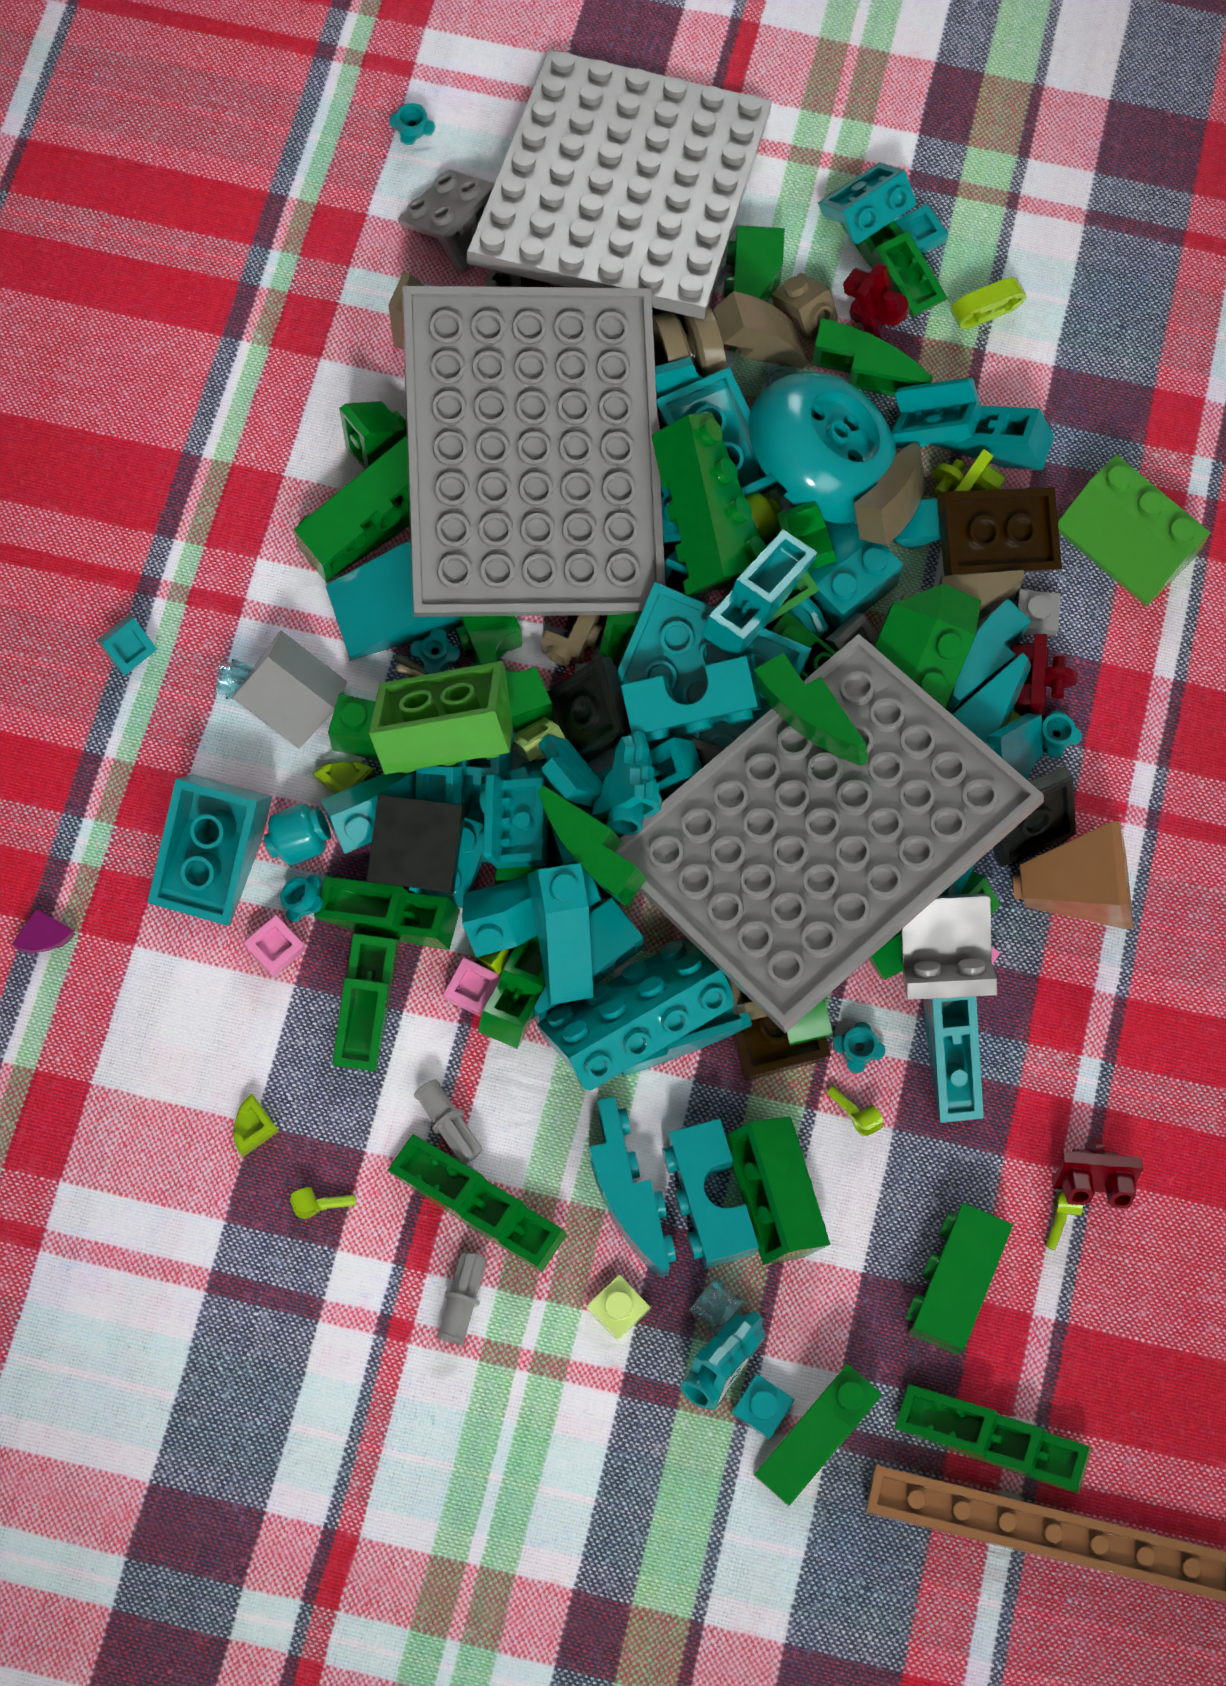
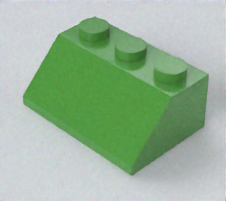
(1132, 530)
(442, 718)

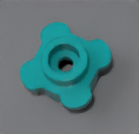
(411, 114)
(435, 663)
(1068, 732)
(301, 897)
(861, 1035)

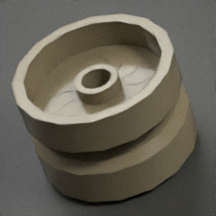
(689, 338)

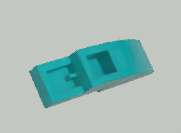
(631, 1205)

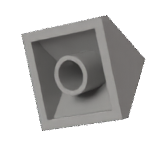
(290, 690)

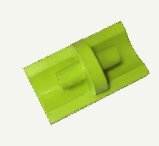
(979, 477)

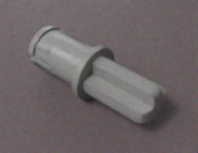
(448, 1121)
(462, 1298)

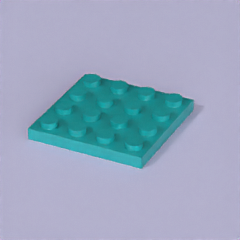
(672, 645)

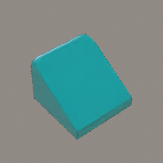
(922, 527)

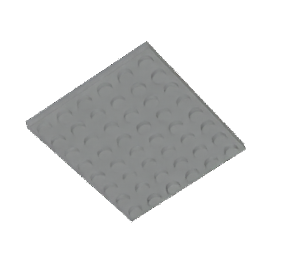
(622, 182)
(531, 450)
(811, 864)

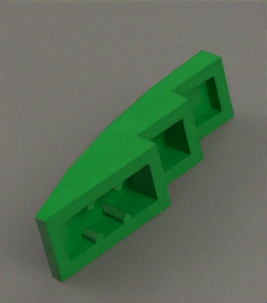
(906, 267)
(477, 1202)
(993, 1438)

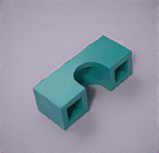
(729, 695)
(718, 1232)

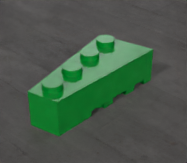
(706, 503)
(358, 516)

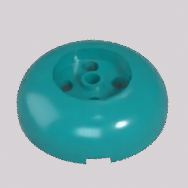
(821, 441)

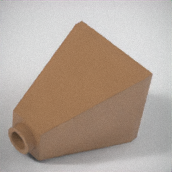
(1081, 879)

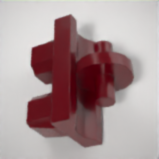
(874, 299)
(1057, 677)
(1097, 1170)

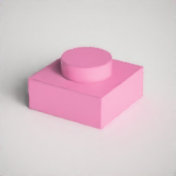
(274, 946)
(471, 986)

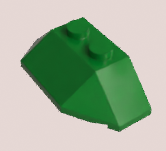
(931, 637)

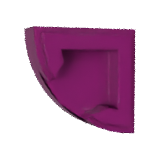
(42, 934)

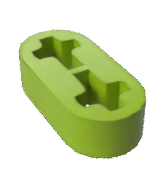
(988, 303)

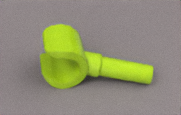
(865, 1121)
(306, 1205)
(1062, 1209)

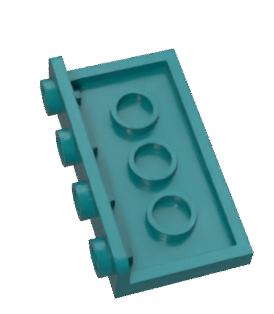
(638, 1013)

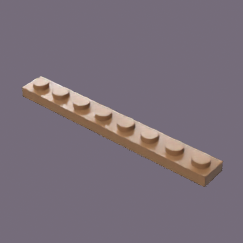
(1048, 1533)

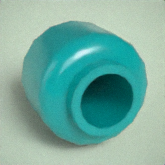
(297, 834)

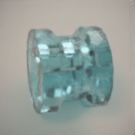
(716, 1306)

